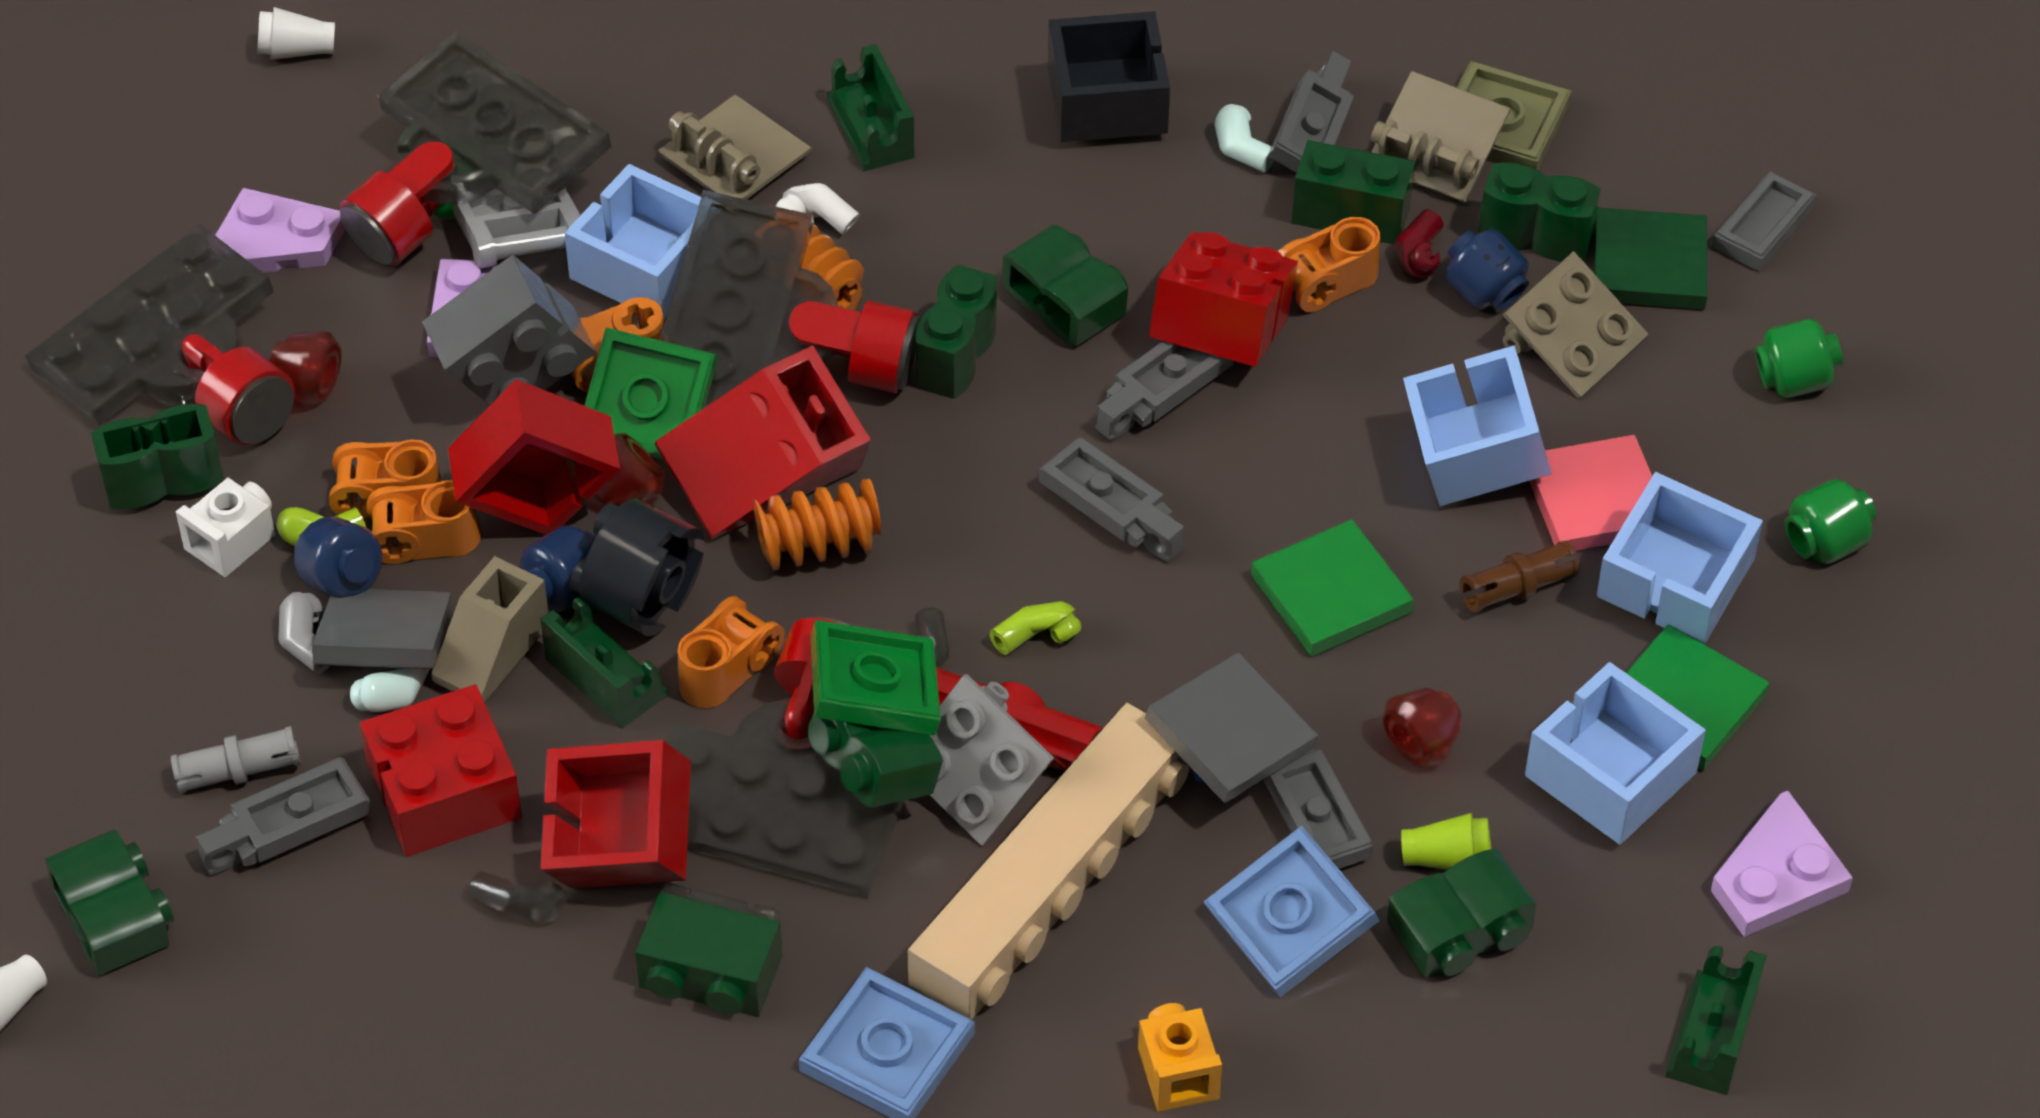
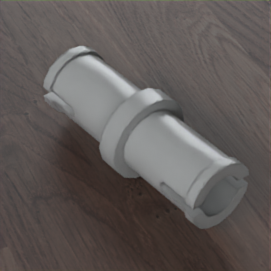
(235, 759)

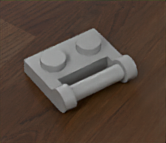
(503, 227)

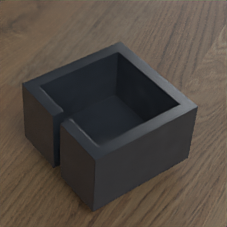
(1108, 76)

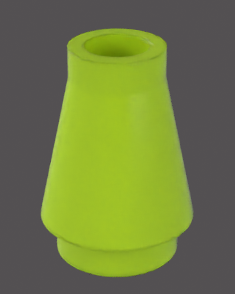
(1445, 842)

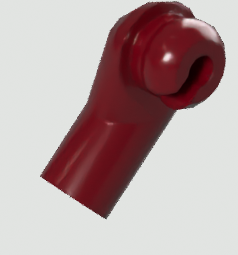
(1414, 245)

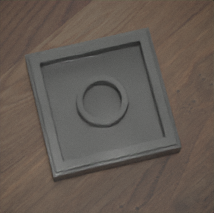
(383, 629)
(1231, 727)

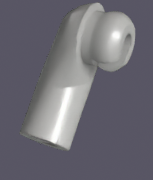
(296, 627)

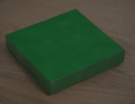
(1652, 257)

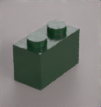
(1352, 183)
(709, 955)

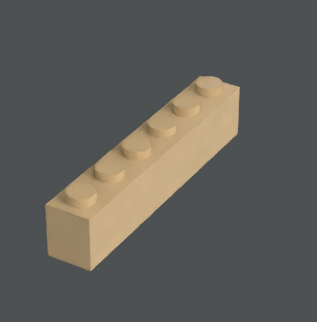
(1045, 865)

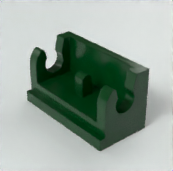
(872, 111)
(600, 666)
(1715, 1022)

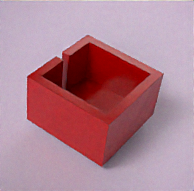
(1223, 298)
(533, 458)
(441, 770)
(628, 810)

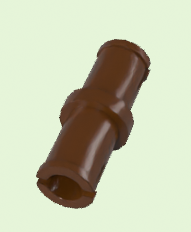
(1519, 576)

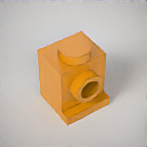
(1179, 1057)

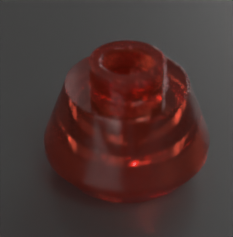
(311, 363)
(638, 474)
(1422, 725)

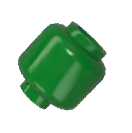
(1798, 358)
(1830, 521)

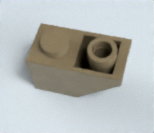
(491, 628)

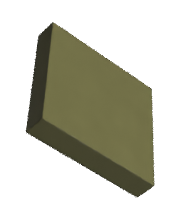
(1534, 113)

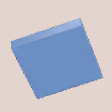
(1291, 911)
(887, 1046)

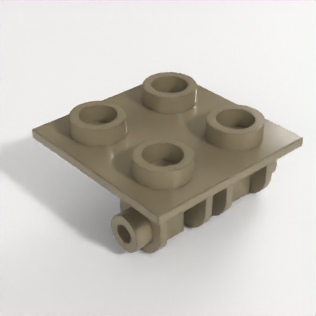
(1441, 131)
(732, 148)
(1573, 325)

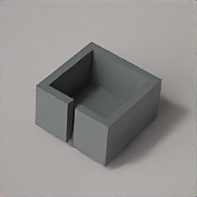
(508, 331)

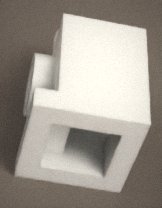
(227, 525)

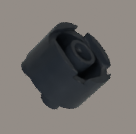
(638, 565)

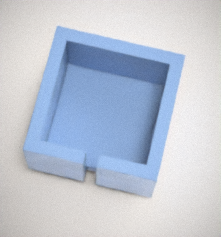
(645, 234)
(1479, 444)
(1679, 557)
(1623, 756)

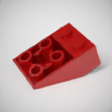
(765, 439)

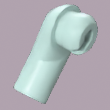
(1236, 139)
(387, 689)

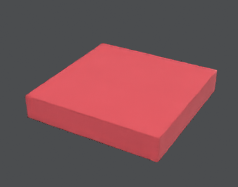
(1591, 490)

